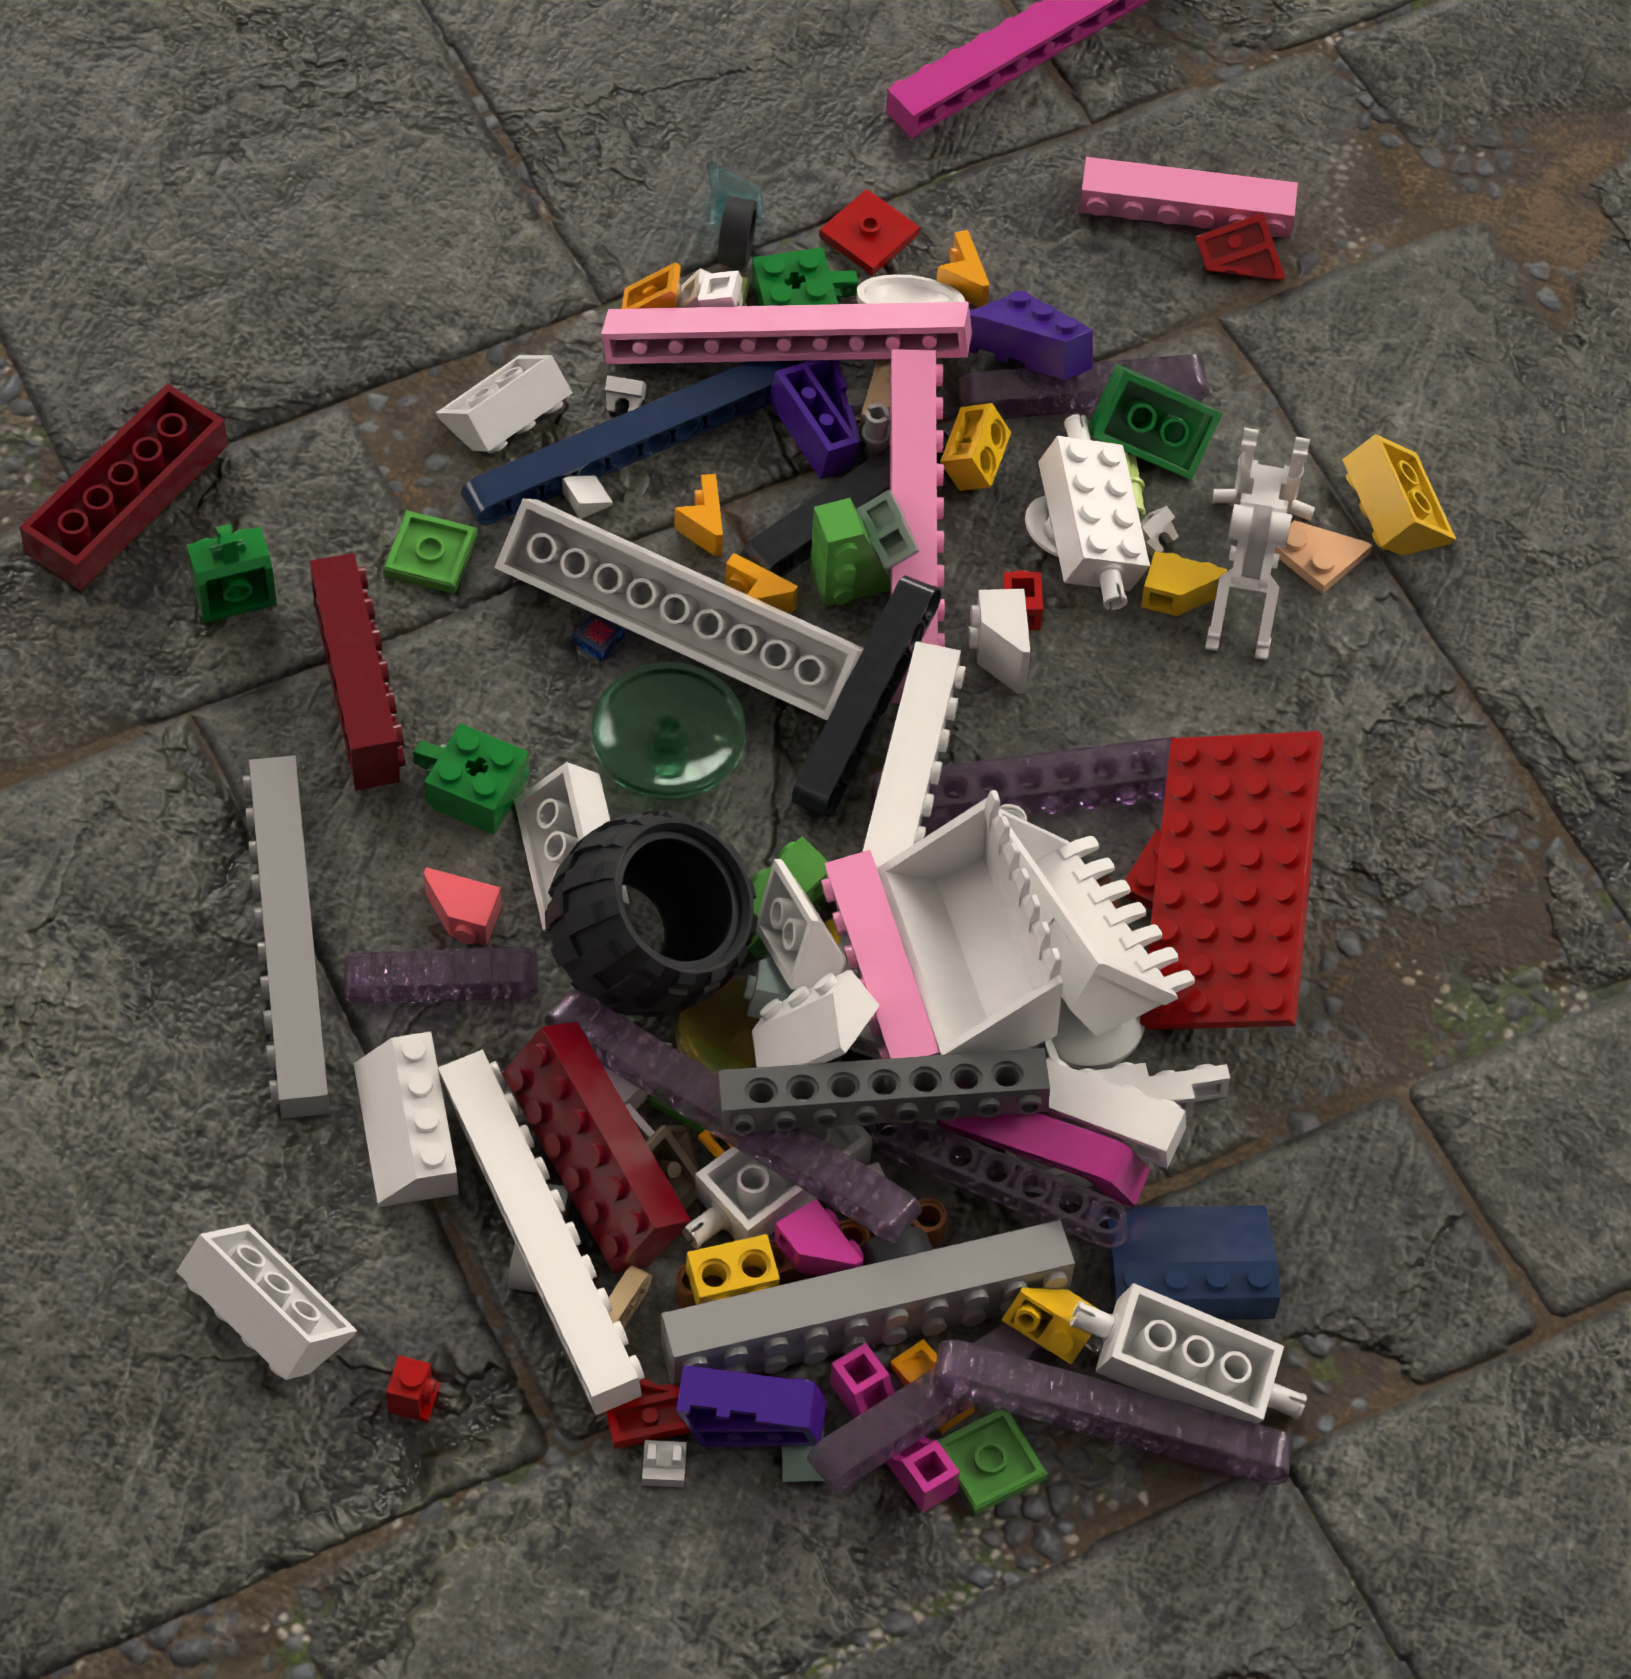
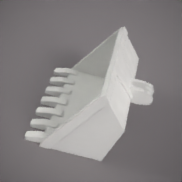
(1102, 961)

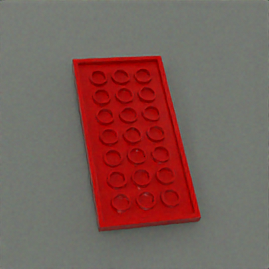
(1236, 877)

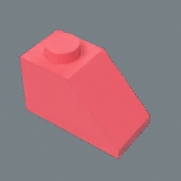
(463, 905)

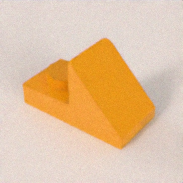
(965, 271)
(703, 521)
(761, 584)

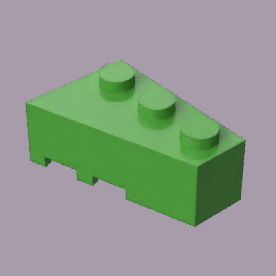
(843, 555)
(807, 868)

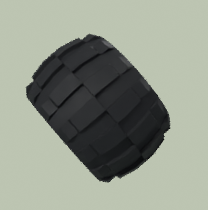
(691, 882)

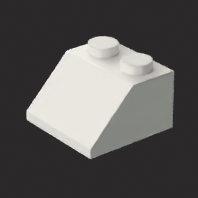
(1001, 636)

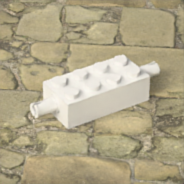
(1093, 513)
(751, 1197)
(1188, 1356)

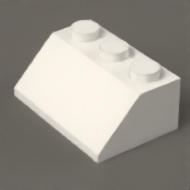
(506, 402)
(796, 932)
(813, 1022)

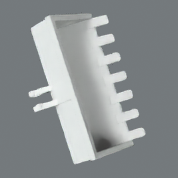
(975, 935)

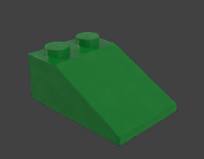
(1154, 421)

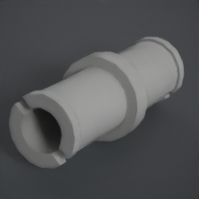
(875, 430)

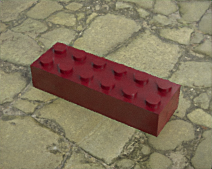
(123, 486)
(357, 671)
(595, 1147)

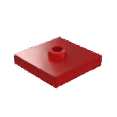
(869, 232)

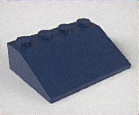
(1201, 1257)

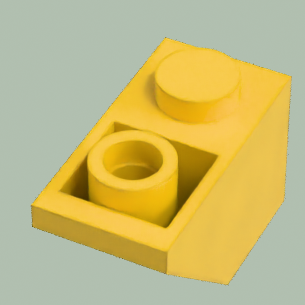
(1179, 584)
(1046, 1318)

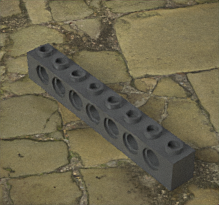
(898, 1077)

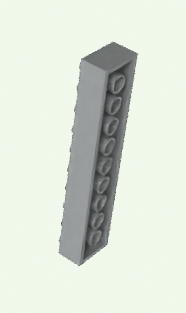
(866, 1304)

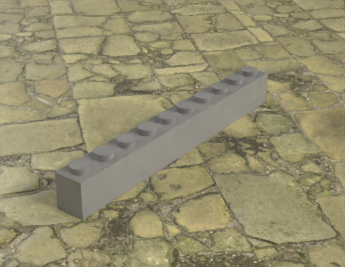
(288, 938)

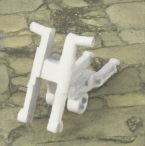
(1259, 527)

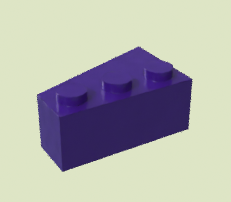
(1034, 334)
(817, 414)
(750, 1409)

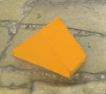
(655, 290)

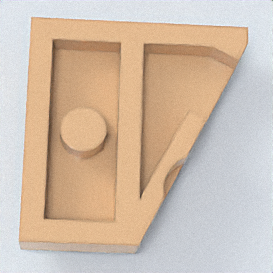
(1321, 555)

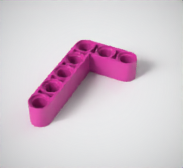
(1100, 1159)

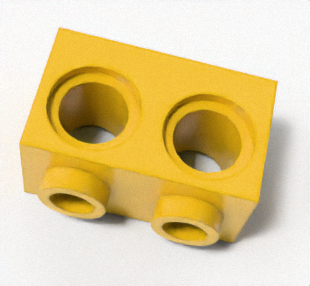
(975, 447)
(728, 1263)

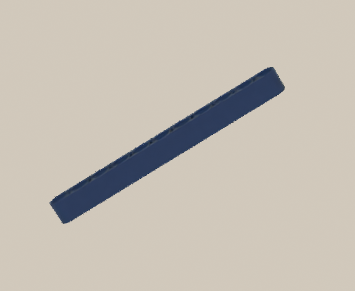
(623, 439)

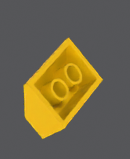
(1397, 497)

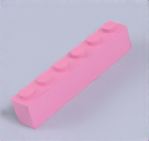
(1185, 196)
(878, 956)

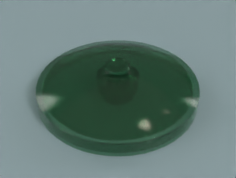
(668, 730)

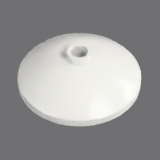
(905, 290)
(1083, 1050)

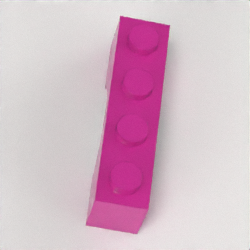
(922, 1467)

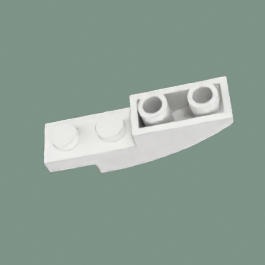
(1181, 1087)

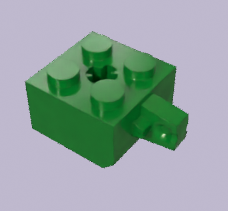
(800, 279)
(231, 573)
(473, 776)

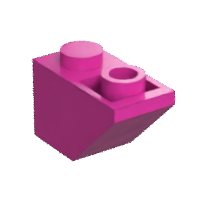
(815, 1243)

